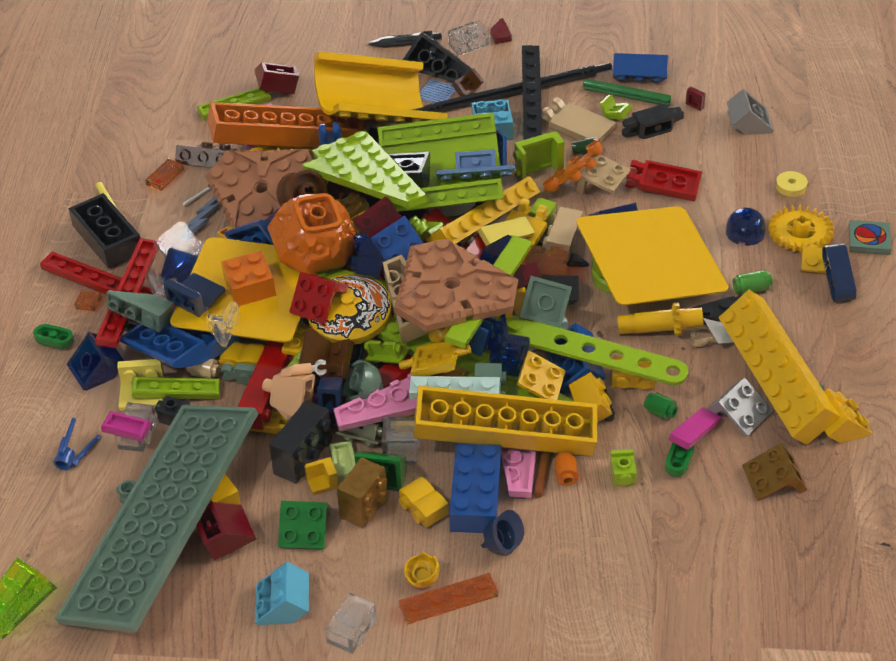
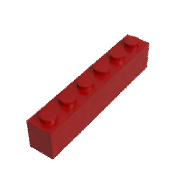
(269, 364)

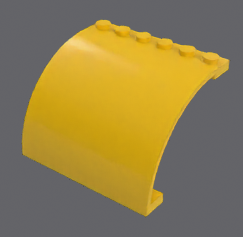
(369, 88)

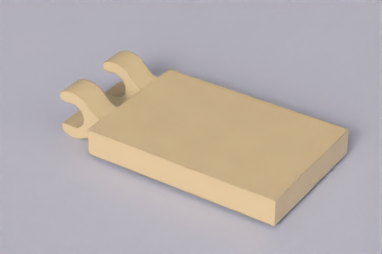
(577, 121)

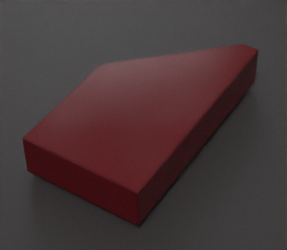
(500, 32)

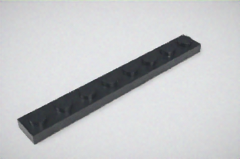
(531, 91)

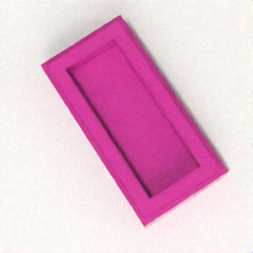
(126, 426)

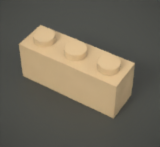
(563, 230)

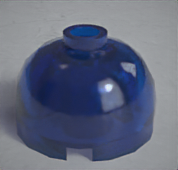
(746, 226)

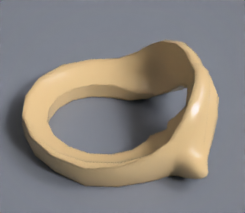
(702, 341)

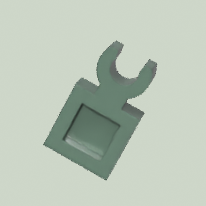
(241, 372)

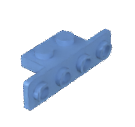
(475, 164)

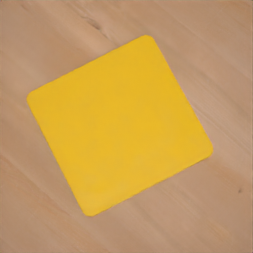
(651, 255)
(262, 319)

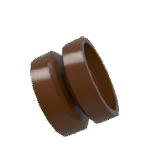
(299, 184)

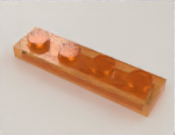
(448, 598)

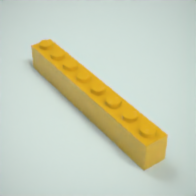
(486, 213)

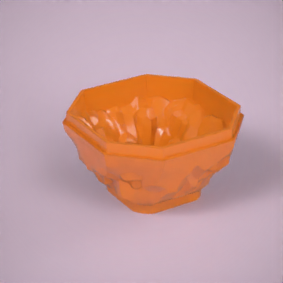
(313, 233)

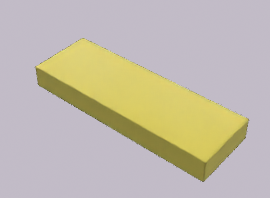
(516, 227)

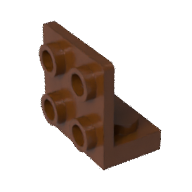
(336, 355)

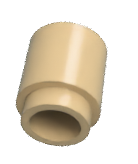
(206, 370)

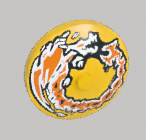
(358, 312)

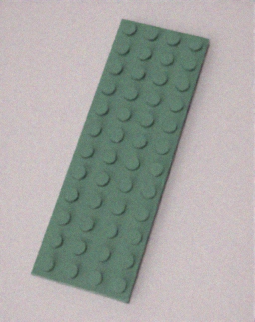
(156, 519)

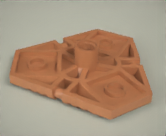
(248, 184)
(449, 284)

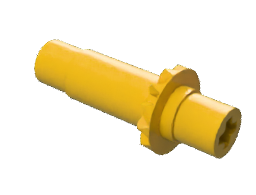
(662, 320)

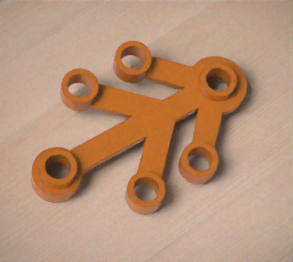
(572, 170)

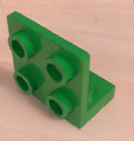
(303, 524)

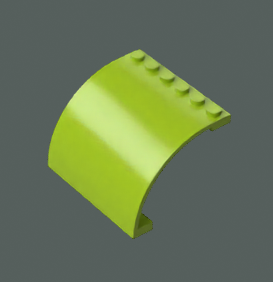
(443, 140)

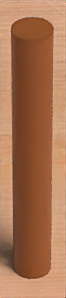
(541, 475)

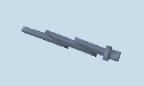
(200, 220)

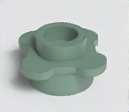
(124, 489)

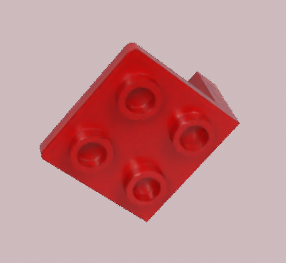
(314, 296)

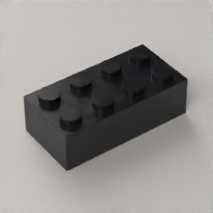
(104, 229)

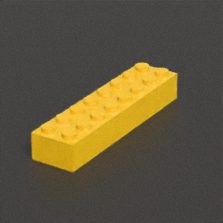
(779, 368)
(505, 421)

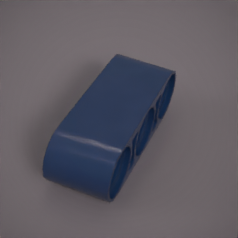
(839, 272)

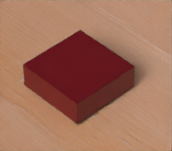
(695, 98)

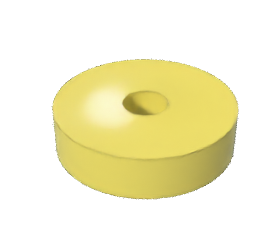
(791, 184)

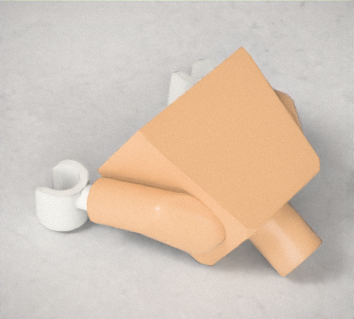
(292, 387)

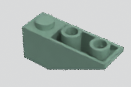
(143, 308)

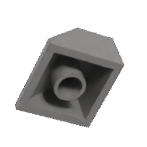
(749, 114)

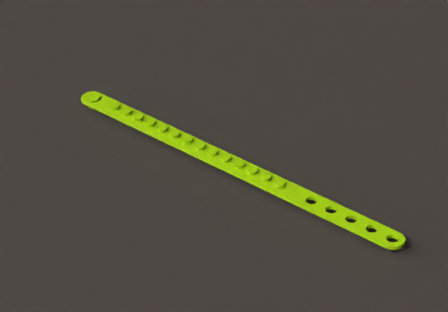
(543, 337)

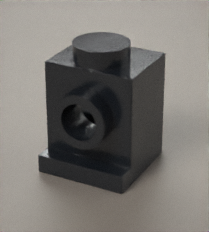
(168, 409)

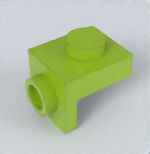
(614, 111)

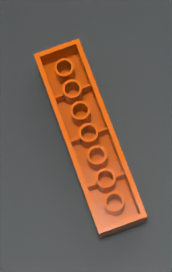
(273, 125)

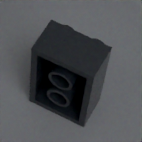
(300, 441)

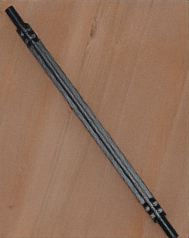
(512, 89)

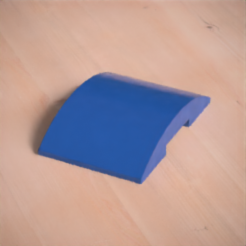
(175, 345)

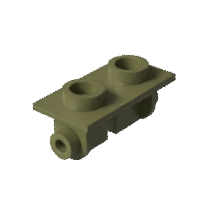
(368, 434)

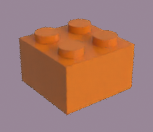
(248, 278)

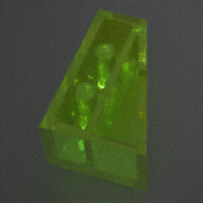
(20, 593)

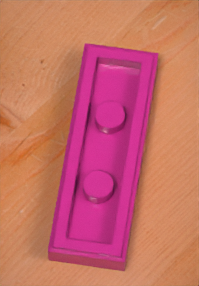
(694, 428)

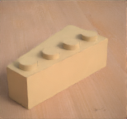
(393, 275)

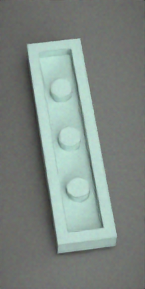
(477, 384)

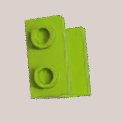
(539, 154)

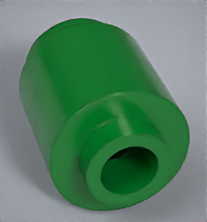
(661, 406)

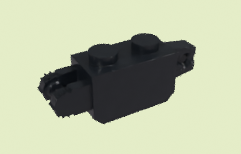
(651, 121)

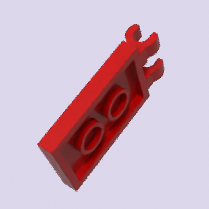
(664, 179)

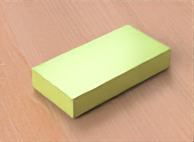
(342, 458)

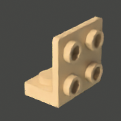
(605, 175)

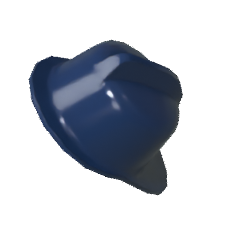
(504, 533)

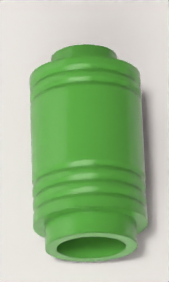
(753, 281)

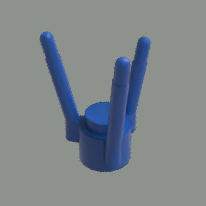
(65, 457)

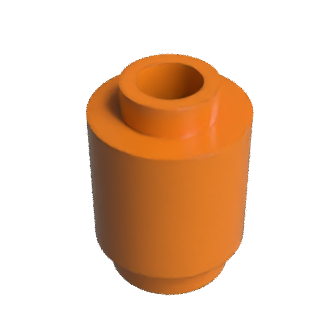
(566, 469)

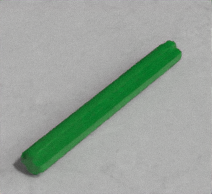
(627, 92)

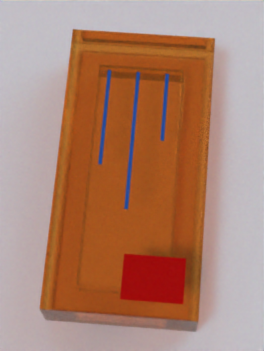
(164, 174)

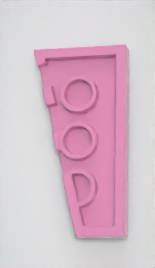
(388, 402)
(518, 471)

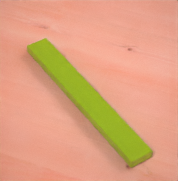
(509, 262)

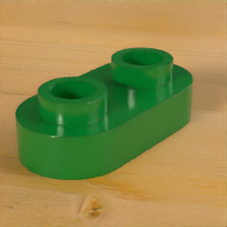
(53, 336)
(678, 460)

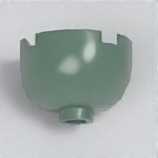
(362, 381)

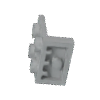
(742, 406)

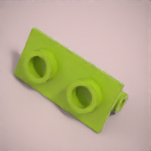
(387, 352)

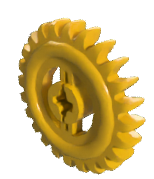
(804, 225)

